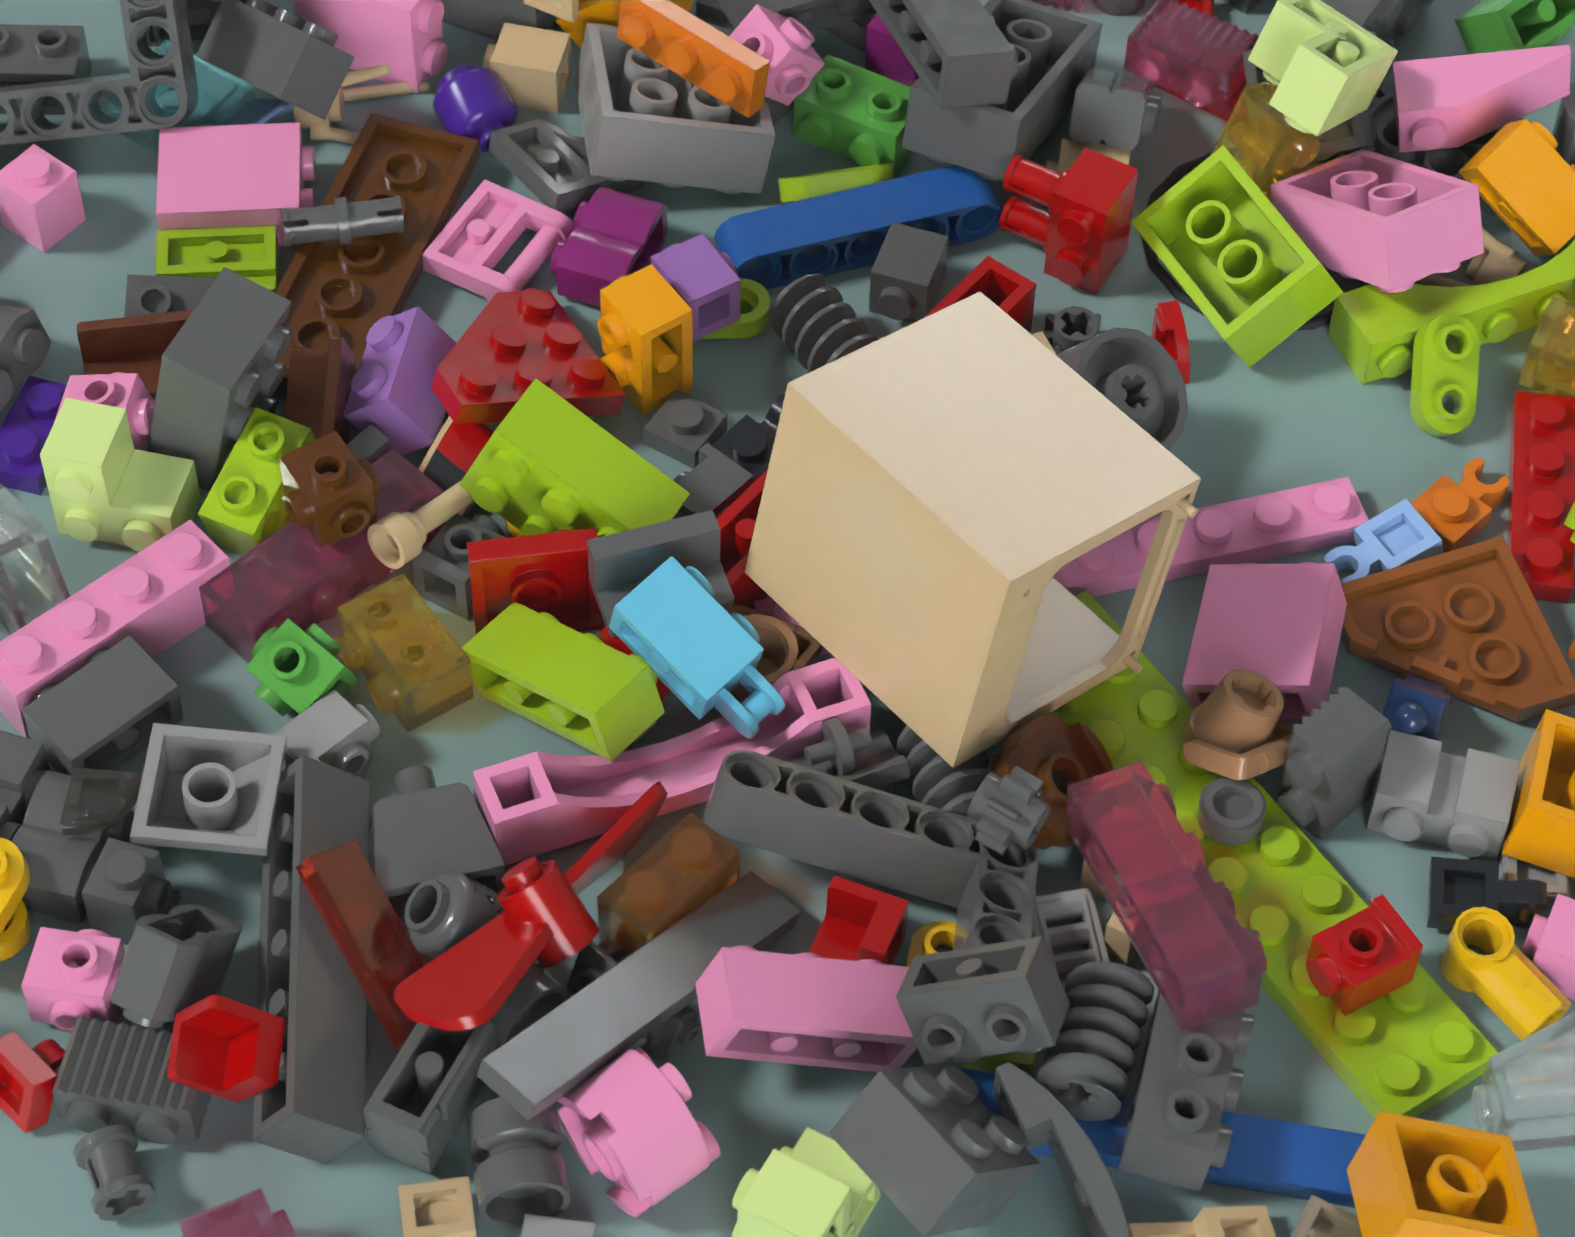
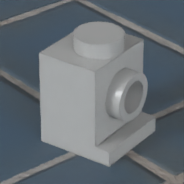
(332, 734)

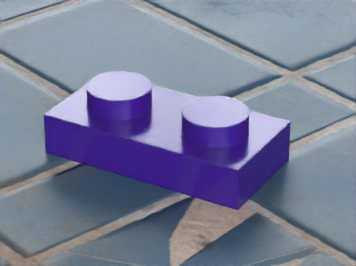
(26, 433)

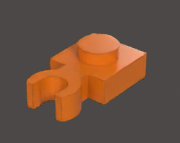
(1460, 509)

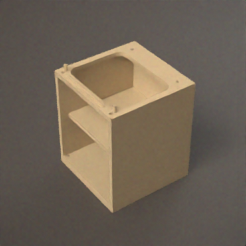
(933, 502)

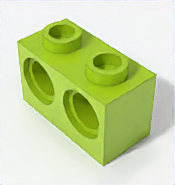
(248, 493)

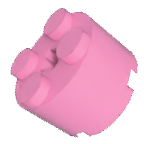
(637, 1130)

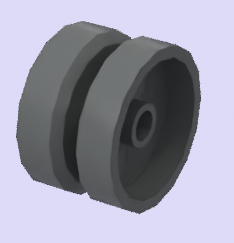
(1136, 378)

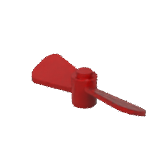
(539, 922)

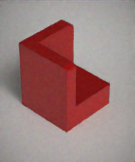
(861, 924)
(226, 1048)

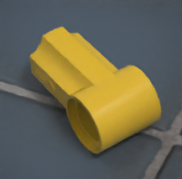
(1503, 977)

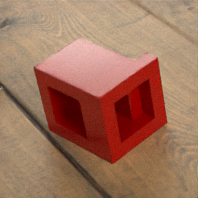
(1363, 956)

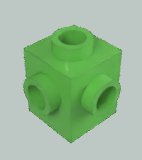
(298, 667)

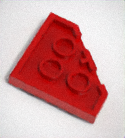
(511, 345)

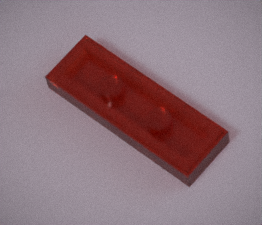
(364, 930)

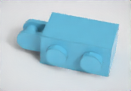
(696, 646)

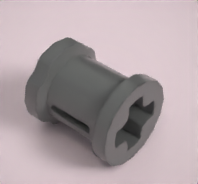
(114, 1172)

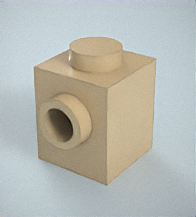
(532, 65)

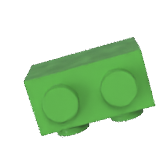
(1515, 24)
(854, 114)

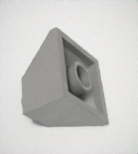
(209, 789)

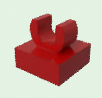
(28, 1080)

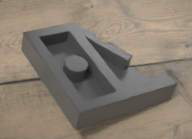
(551, 164)

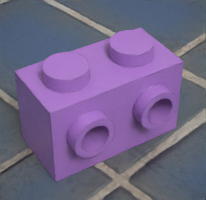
(397, 379)

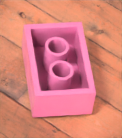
(1382, 218)

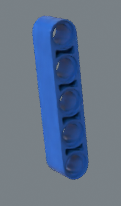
(850, 225)

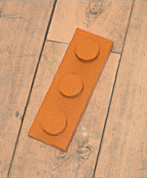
(696, 52)

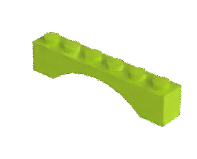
(1379, 327)

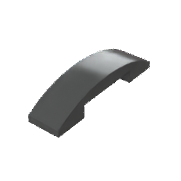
(1049, 1122)

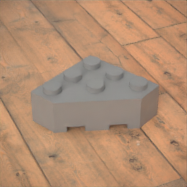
(661, 127)

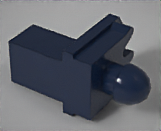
(1416, 706)

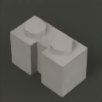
(1443, 796)

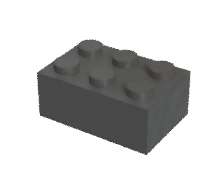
(219, 373)

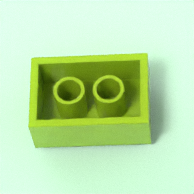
(1236, 257)
(565, 472)

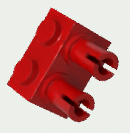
(1085, 218)

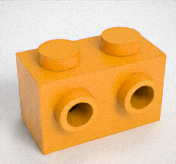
(1527, 185)
(646, 338)

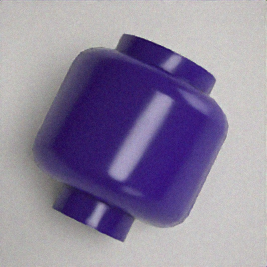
(474, 103)

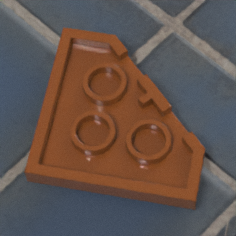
(1464, 625)

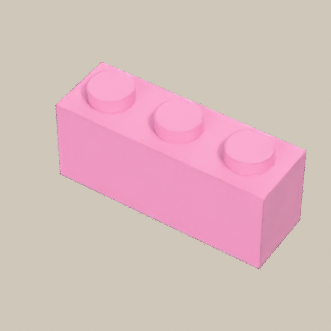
(803, 1010)

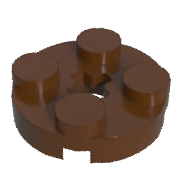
(1048, 747)

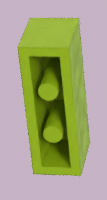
(564, 680)

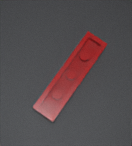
(1542, 492)

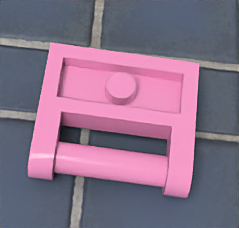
(485, 232)

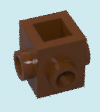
(328, 489)

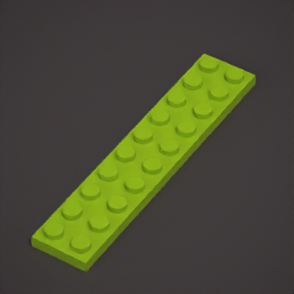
(1390, 1053)

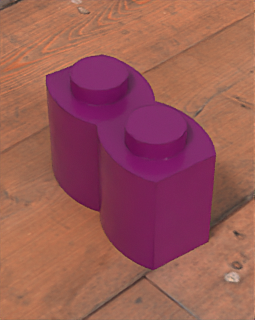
(608, 240)

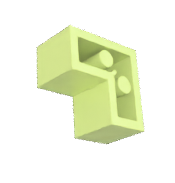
(1320, 63)
(106, 486)
(805, 1193)

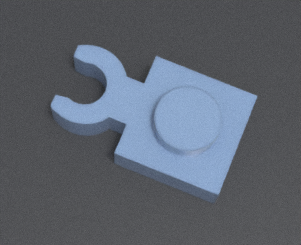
(1387, 542)

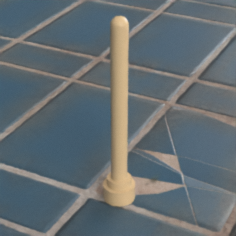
(400, 536)

